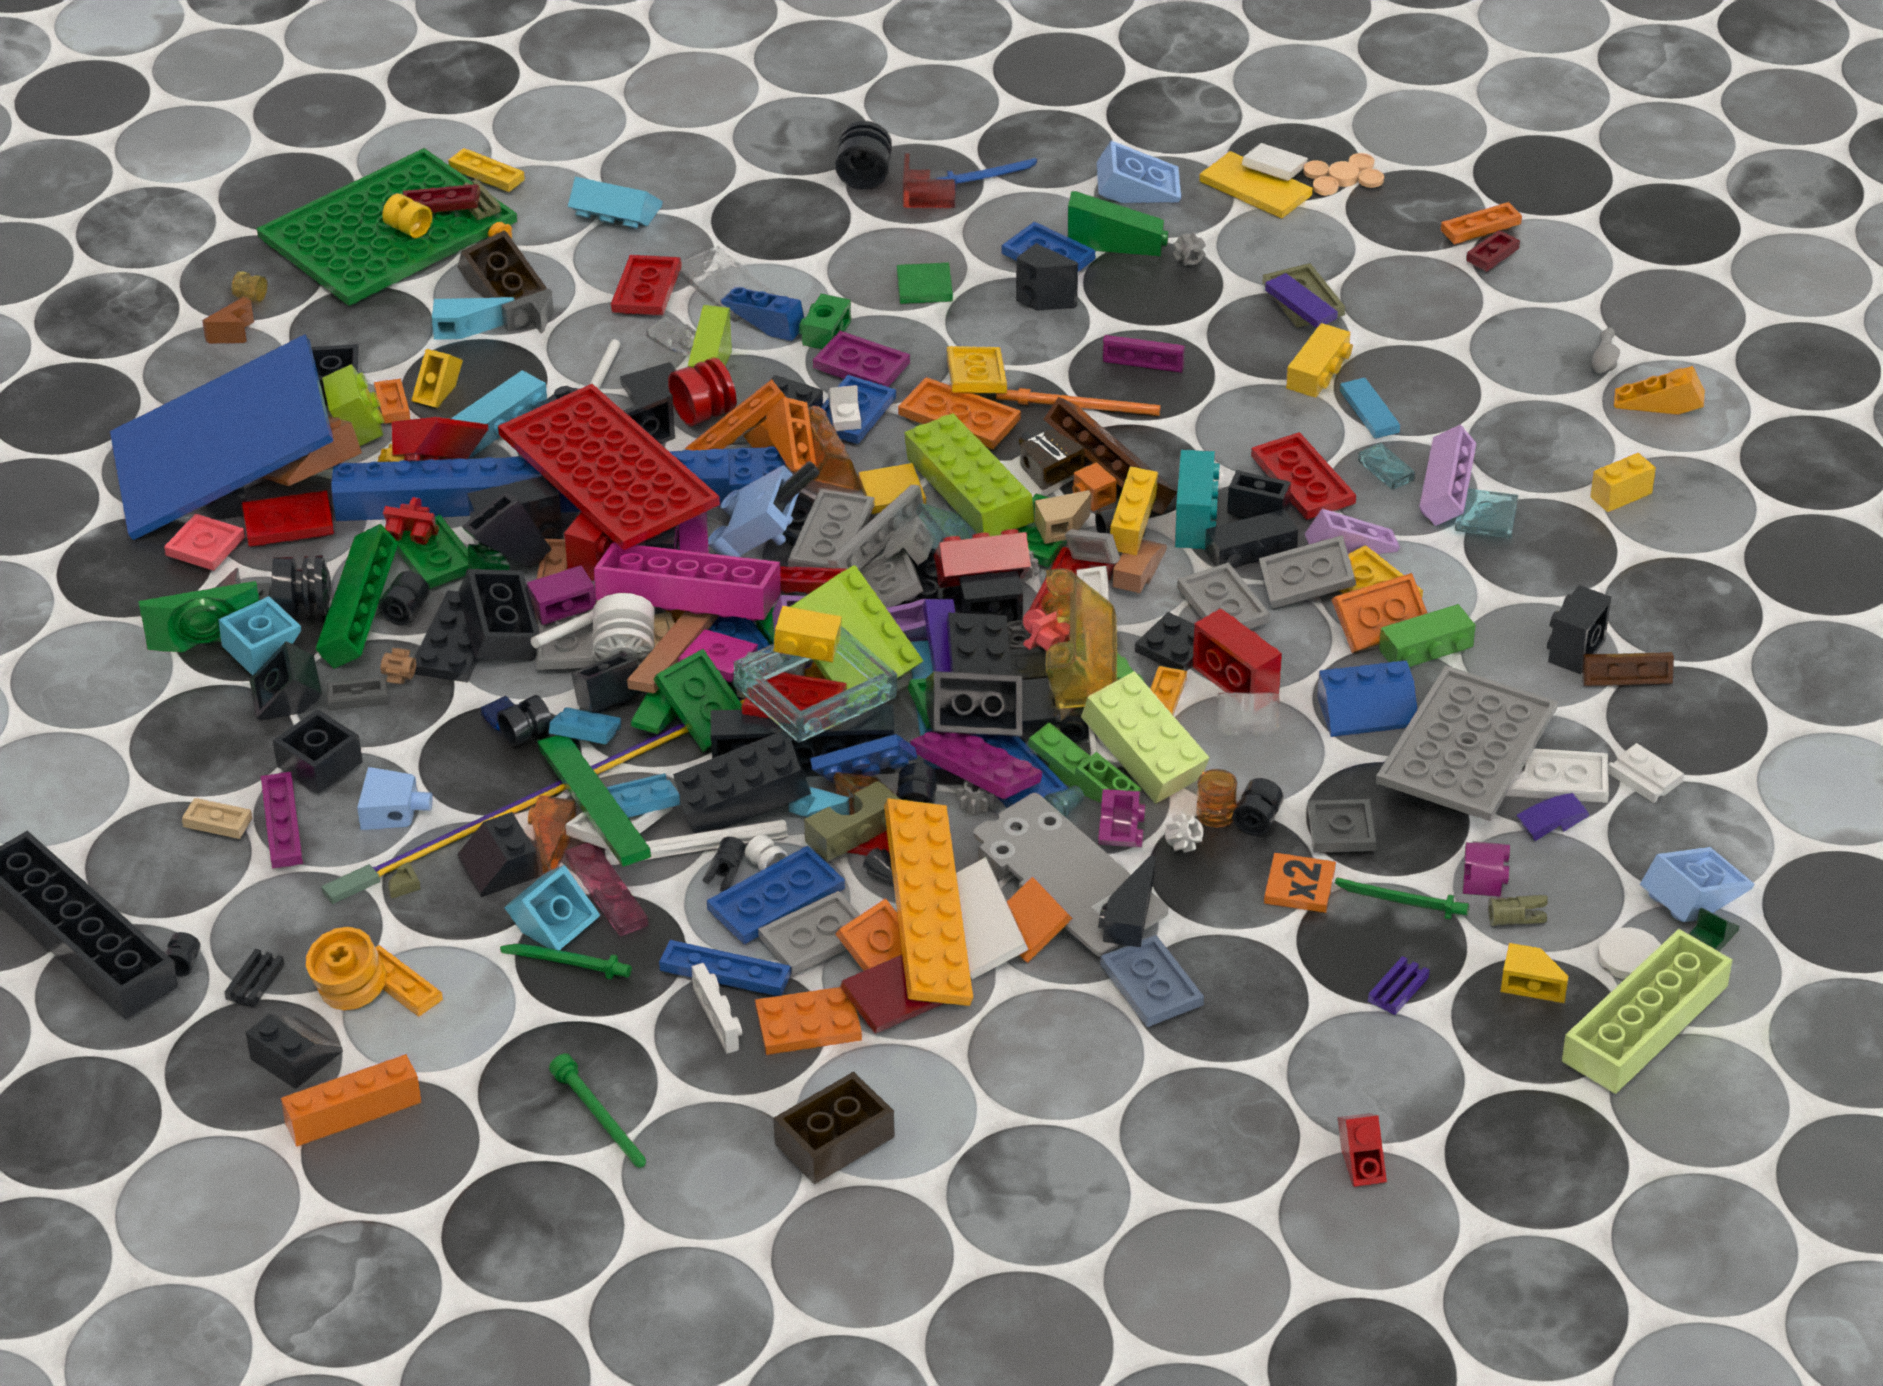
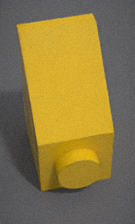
(436, 378)
(1533, 974)

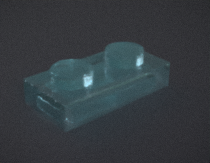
(1386, 466)

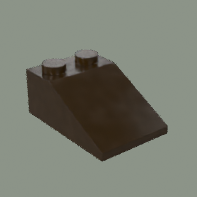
(499, 269)

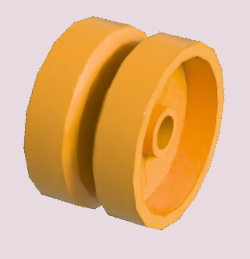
(346, 968)

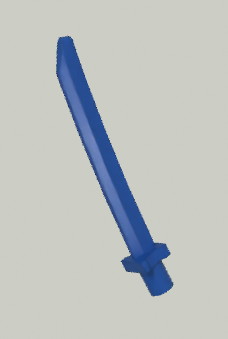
(971, 176)

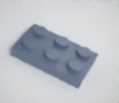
(1152, 981)

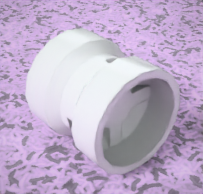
(763, 852)

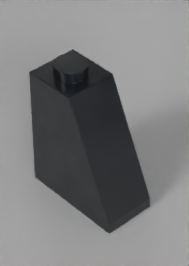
(509, 530)

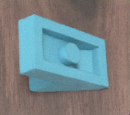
(818, 801)

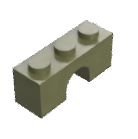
(835, 834)

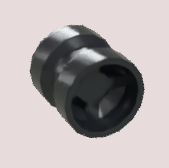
(183, 950)

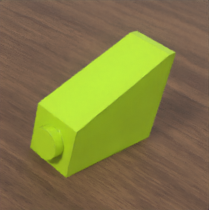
(712, 336)

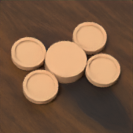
(1343, 174)

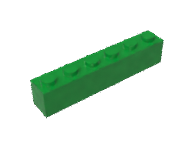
(357, 596)

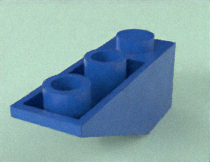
(770, 313)

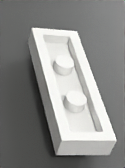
(716, 1008)

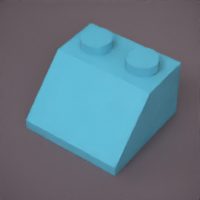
(257, 633)
(553, 909)

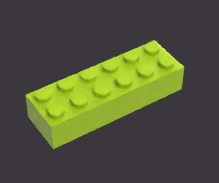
(969, 476)

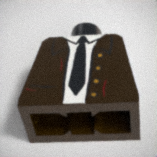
(1050, 457)

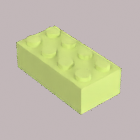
(1144, 737)

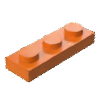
(1481, 223)

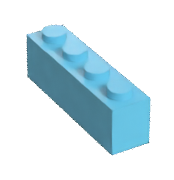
(503, 404)

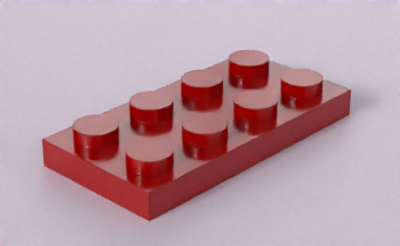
(1311, 477)

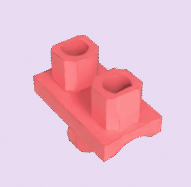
(1044, 629)

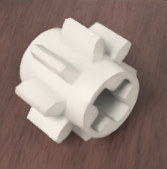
(1183, 832)

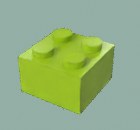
(353, 402)

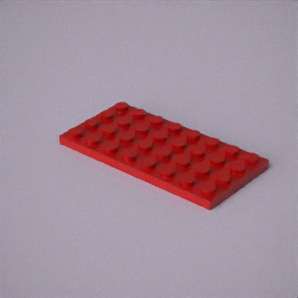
(608, 466)

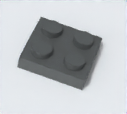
(1341, 825)

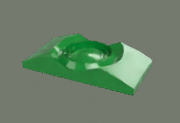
(192, 618)

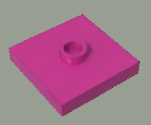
(721, 650)

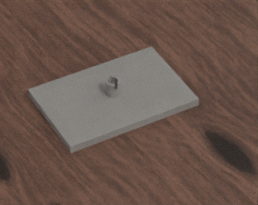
(1467, 743)

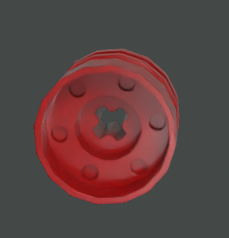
(702, 391)

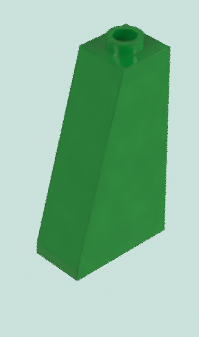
(1114, 227)

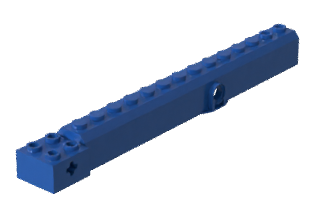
(365, 489)

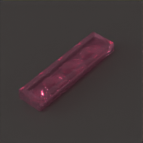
(606, 888)

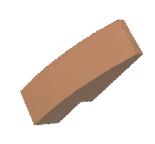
(1134, 571)

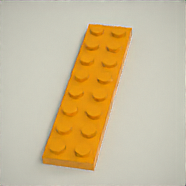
(928, 902)

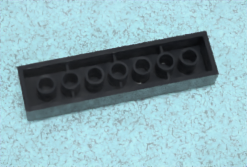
(82, 927)

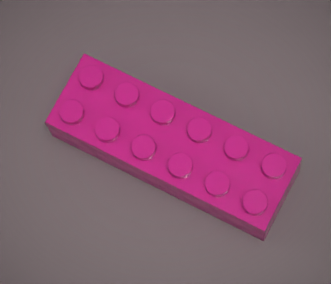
(690, 580)

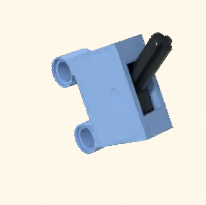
(760, 510)

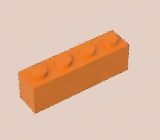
(351, 1100)

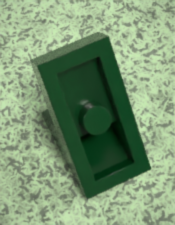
(1713, 929)

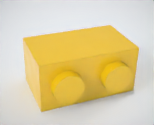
(1622, 482)
(807, 634)

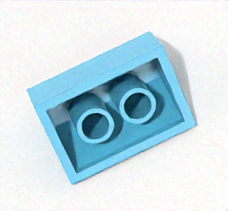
(613, 203)

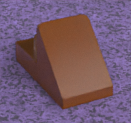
(229, 323)

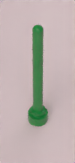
(566, 1070)

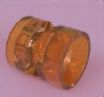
(1216, 797)

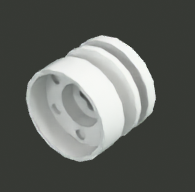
(623, 626)

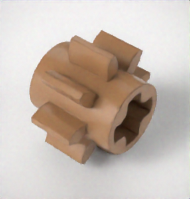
(398, 666)

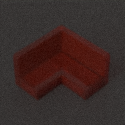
(923, 192)

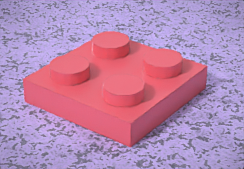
(204, 542)

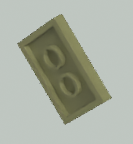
(1312, 280)

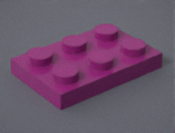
(861, 359)

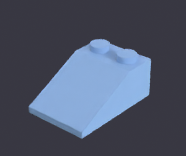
(1136, 177)
(1694, 881)

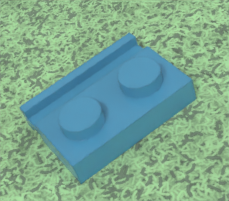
(585, 725)
(645, 795)

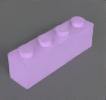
(1447, 475)

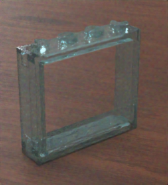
(756, 668)

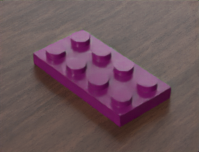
(977, 762)

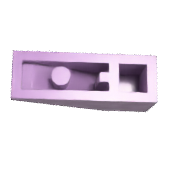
(1354, 531)

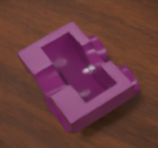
(1120, 818)
(1485, 868)

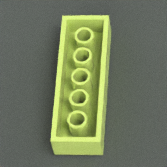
(1646, 1011)

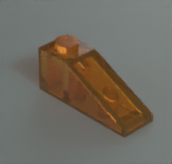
(549, 829)

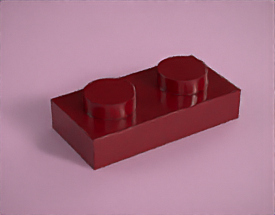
(1492, 250)

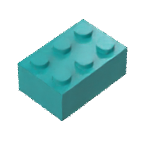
(1196, 498)

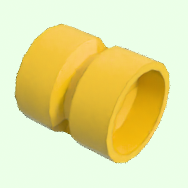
(407, 215)

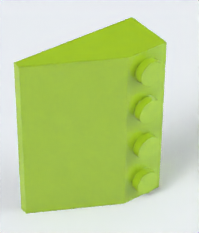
(866, 620)

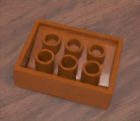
(341, 449)

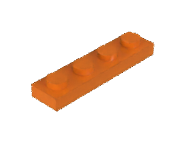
(739, 419)

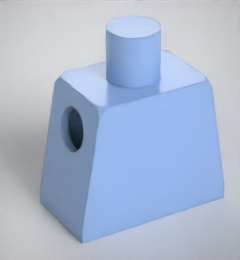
(390, 800)

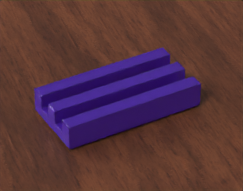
(1409, 970)

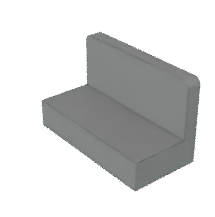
(912, 537)

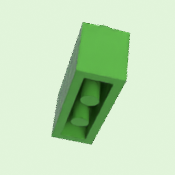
(1428, 636)

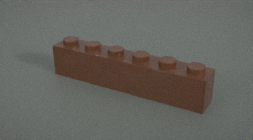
(1103, 447)

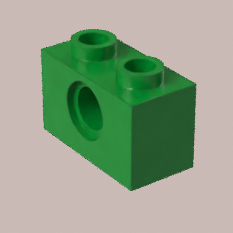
(825, 320)

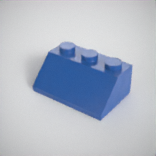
(1367, 698)

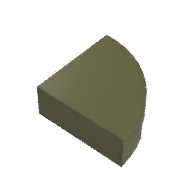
(403, 881)

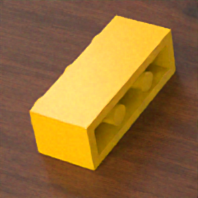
(1319, 360)
(1134, 509)

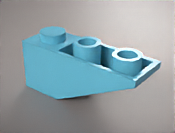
(466, 316)

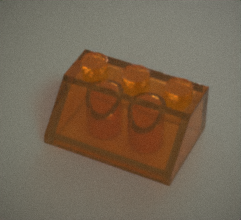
(830, 453)

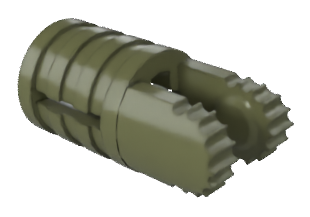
(1512, 910)

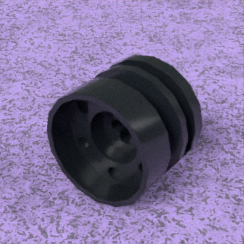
(863, 155)
(301, 586)

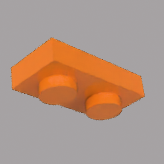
(392, 400)

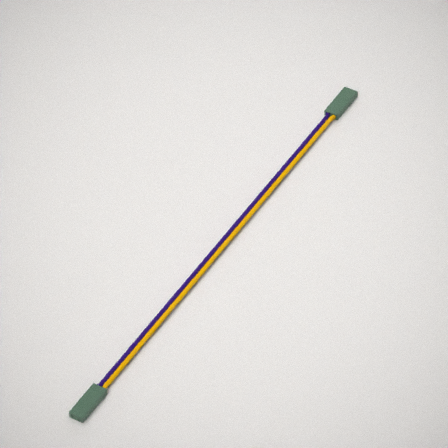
(369, 876)

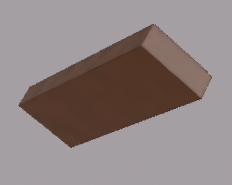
(1628, 669)

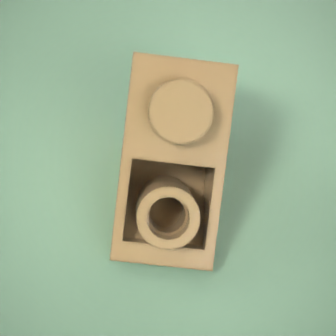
(1060, 514)

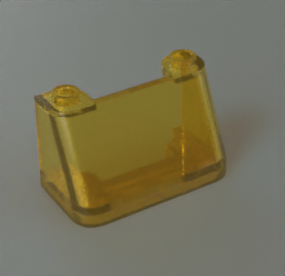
(1090, 657)

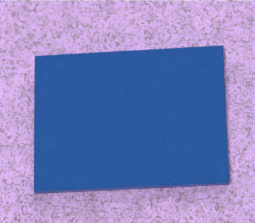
(220, 437)

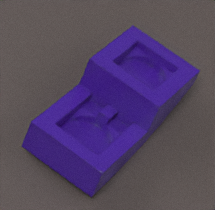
(1559, 811)

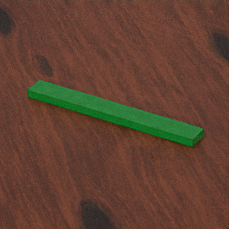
(595, 800)

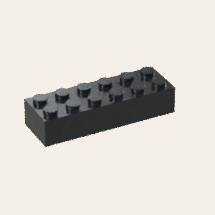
(733, 730)

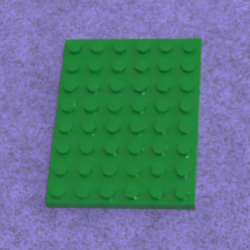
(352, 250)

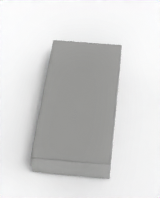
(1092, 546)

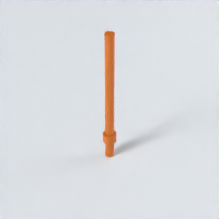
(1025, 396)

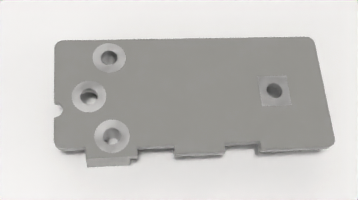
(1063, 863)

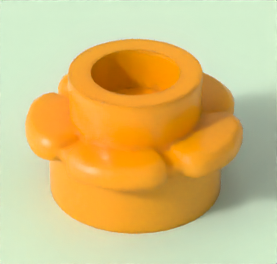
(499, 227)

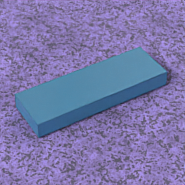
(1370, 408)

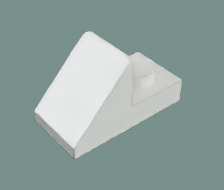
(844, 407)

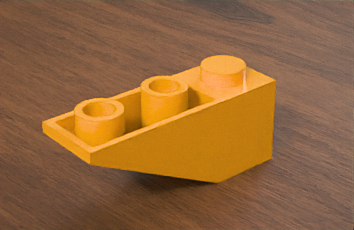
(1668, 393)

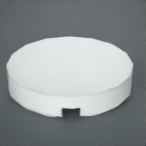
(1625, 950)

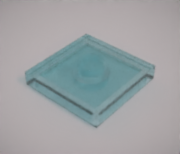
(1488, 513)
(944, 523)

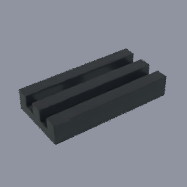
(249, 976)

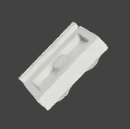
(1645, 773)

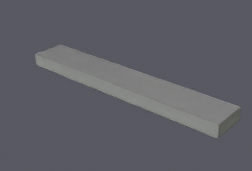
(877, 532)

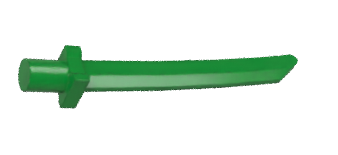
(1449, 906)
(609, 966)

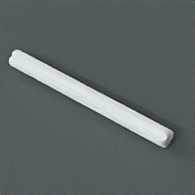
(709, 840)

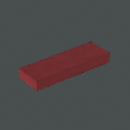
(446, 197)

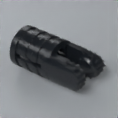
(726, 861)

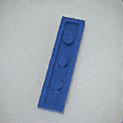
(728, 967)

